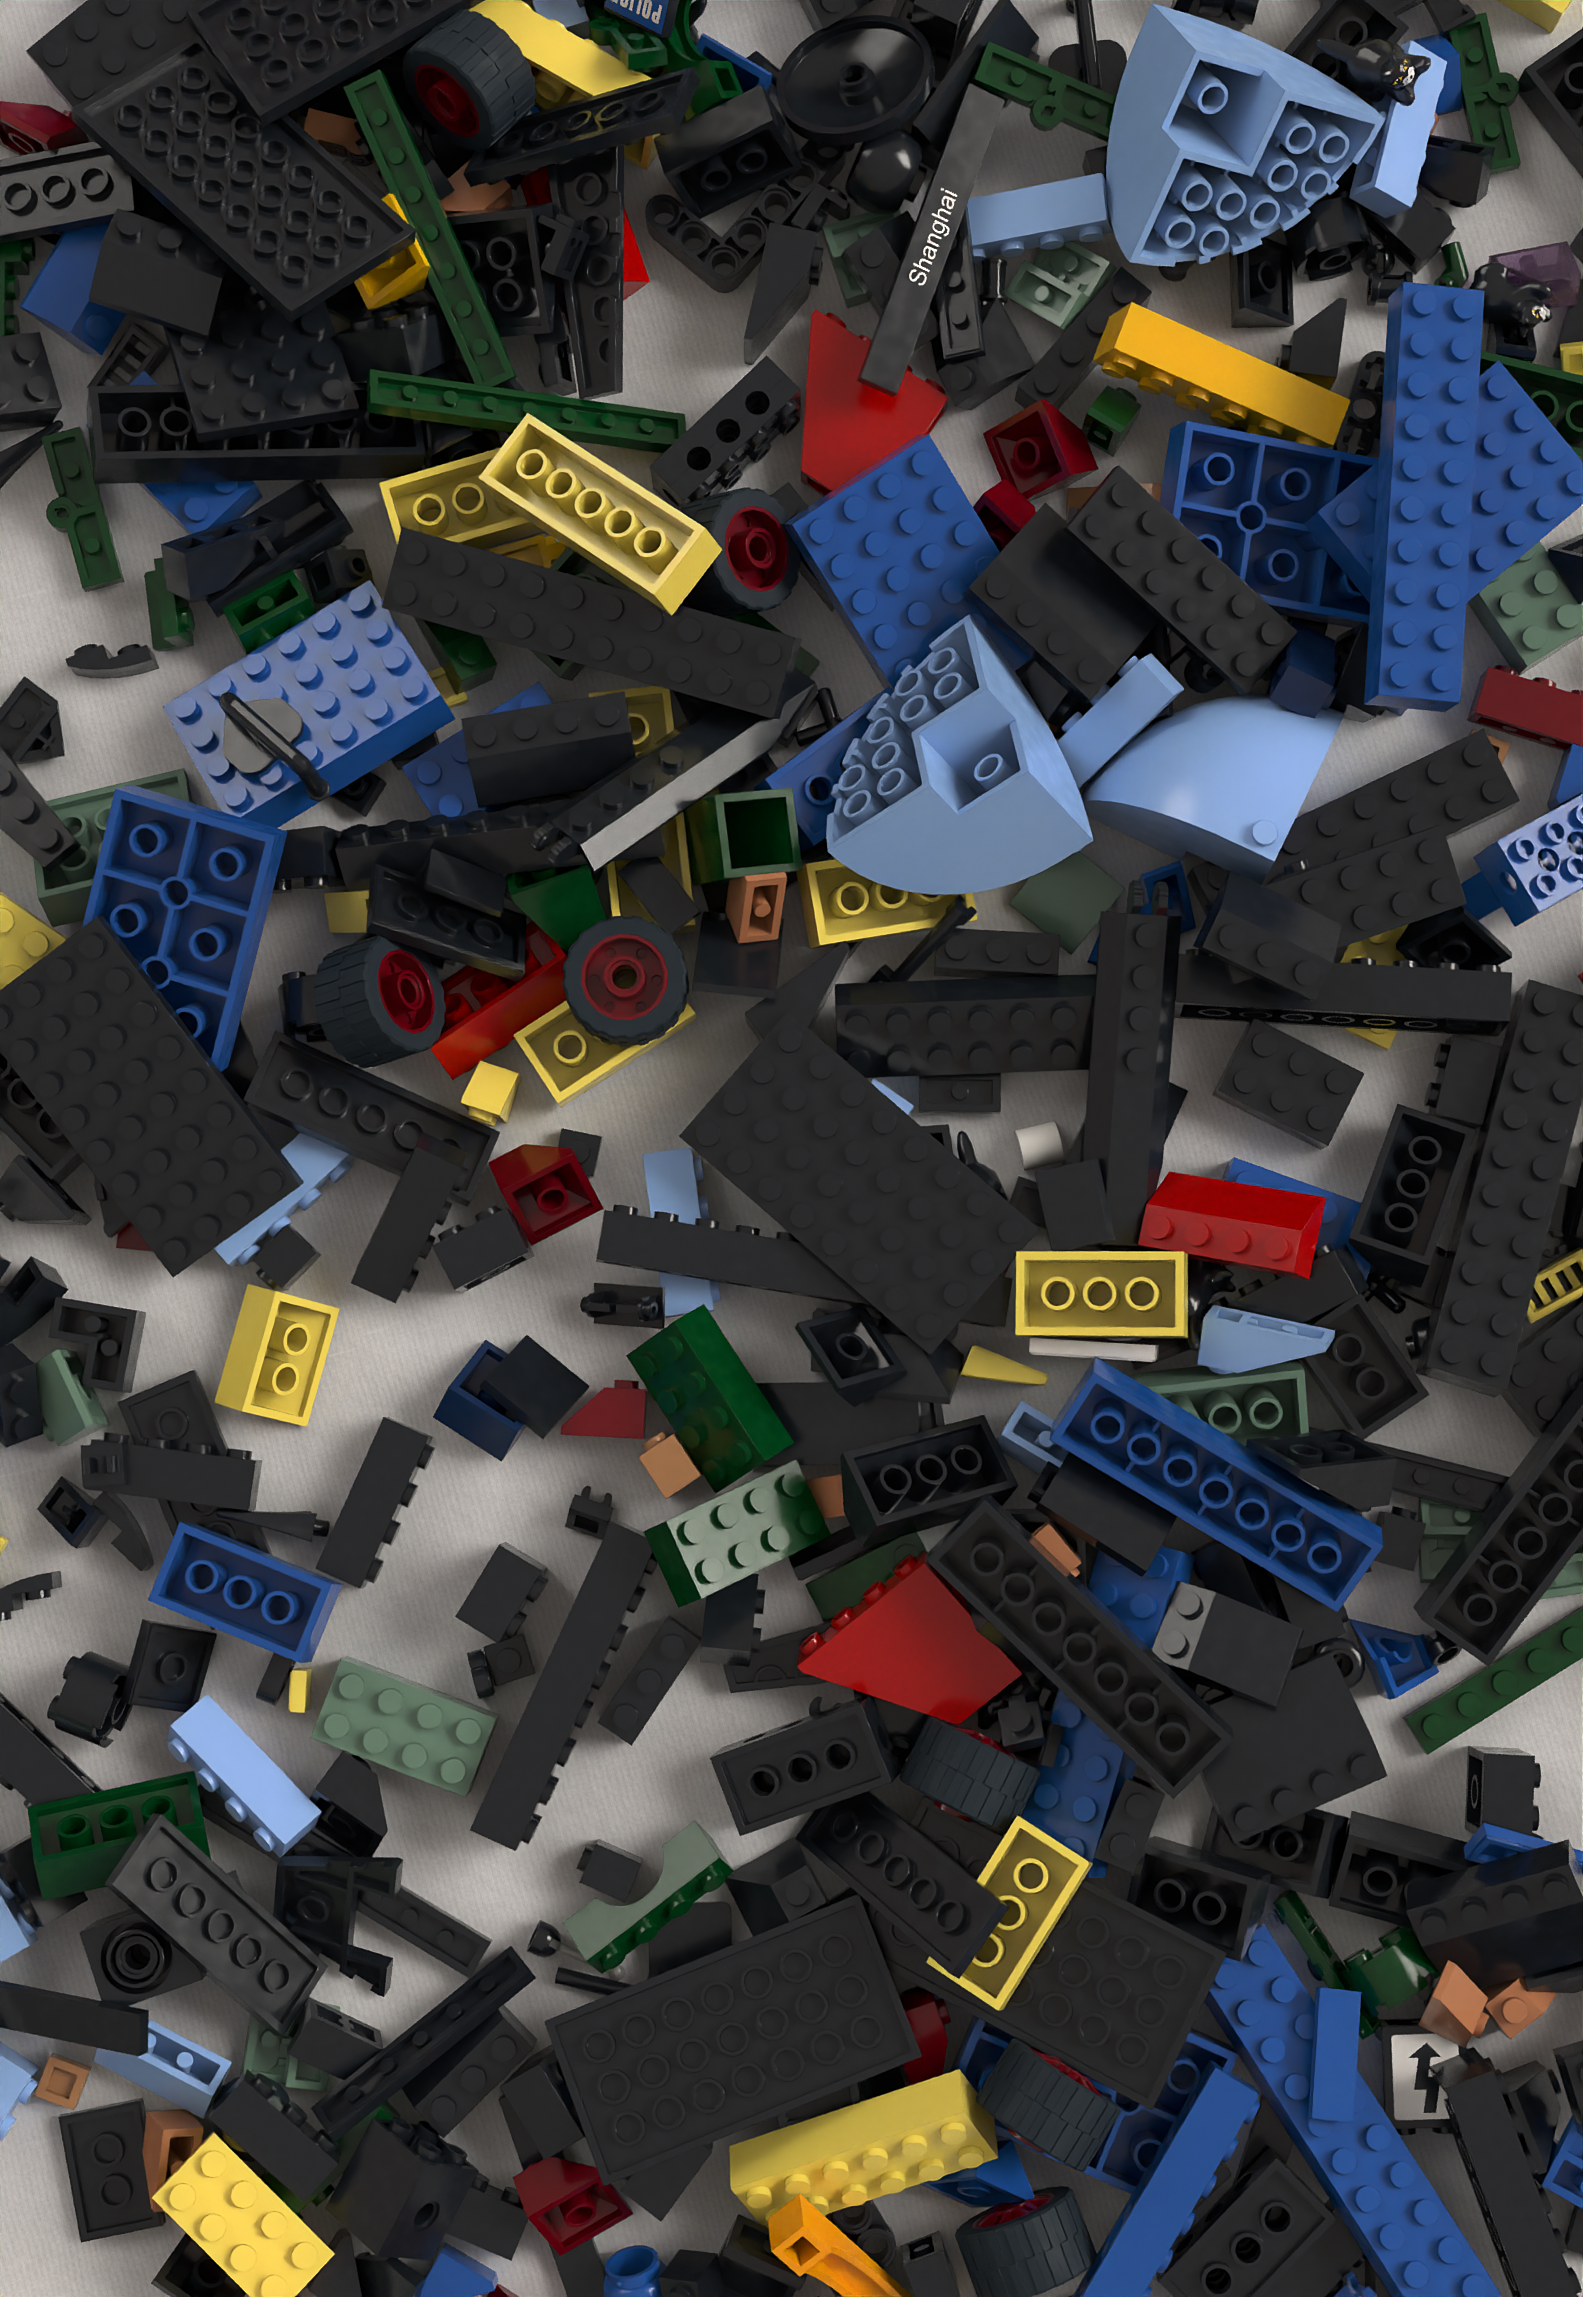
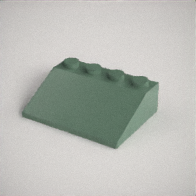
(68, 887)

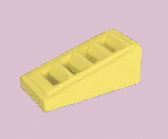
(1564, 1297)
(991, 1366)

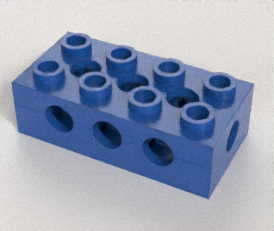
(820, 768)
(1522, 863)

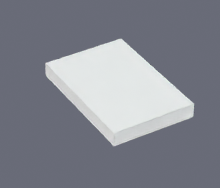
(1094, 1349)

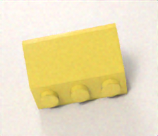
(276, 1355)

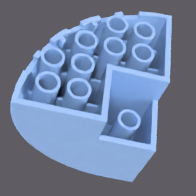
(1222, 141)
(956, 779)
(1215, 781)

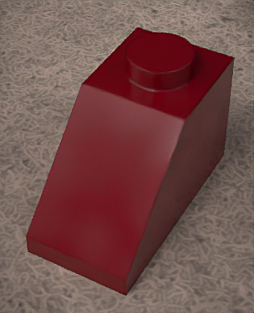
(612, 1413)

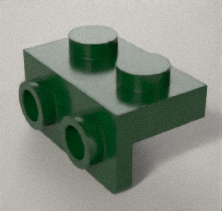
(168, 613)

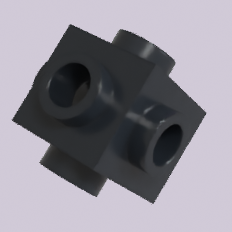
(342, 568)

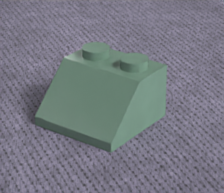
(67, 1406)

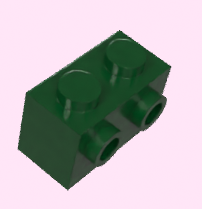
(269, 611)

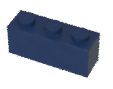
(1305, 672)

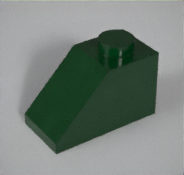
(1110, 419)

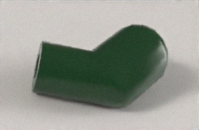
(1456, 270)

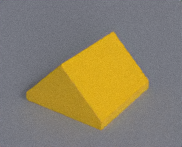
(397, 276)

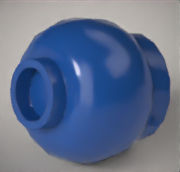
(633, 2273)

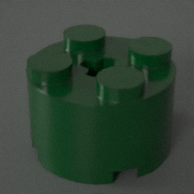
(1390, 1971)

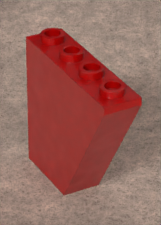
(848, 421)
(911, 1647)

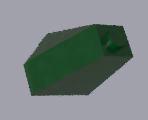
(558, 901)

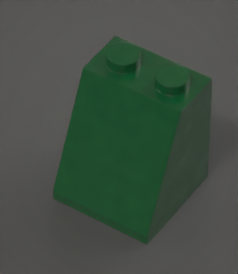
(742, 835)

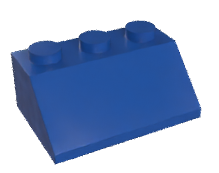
(63, 288)

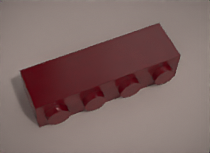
(1528, 708)

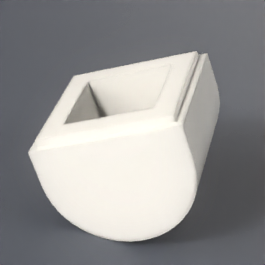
(1039, 1145)

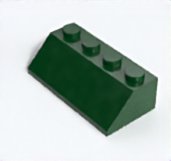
(87, 1835)

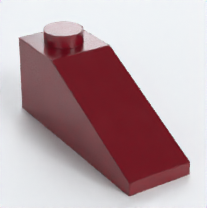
(928, 2023)

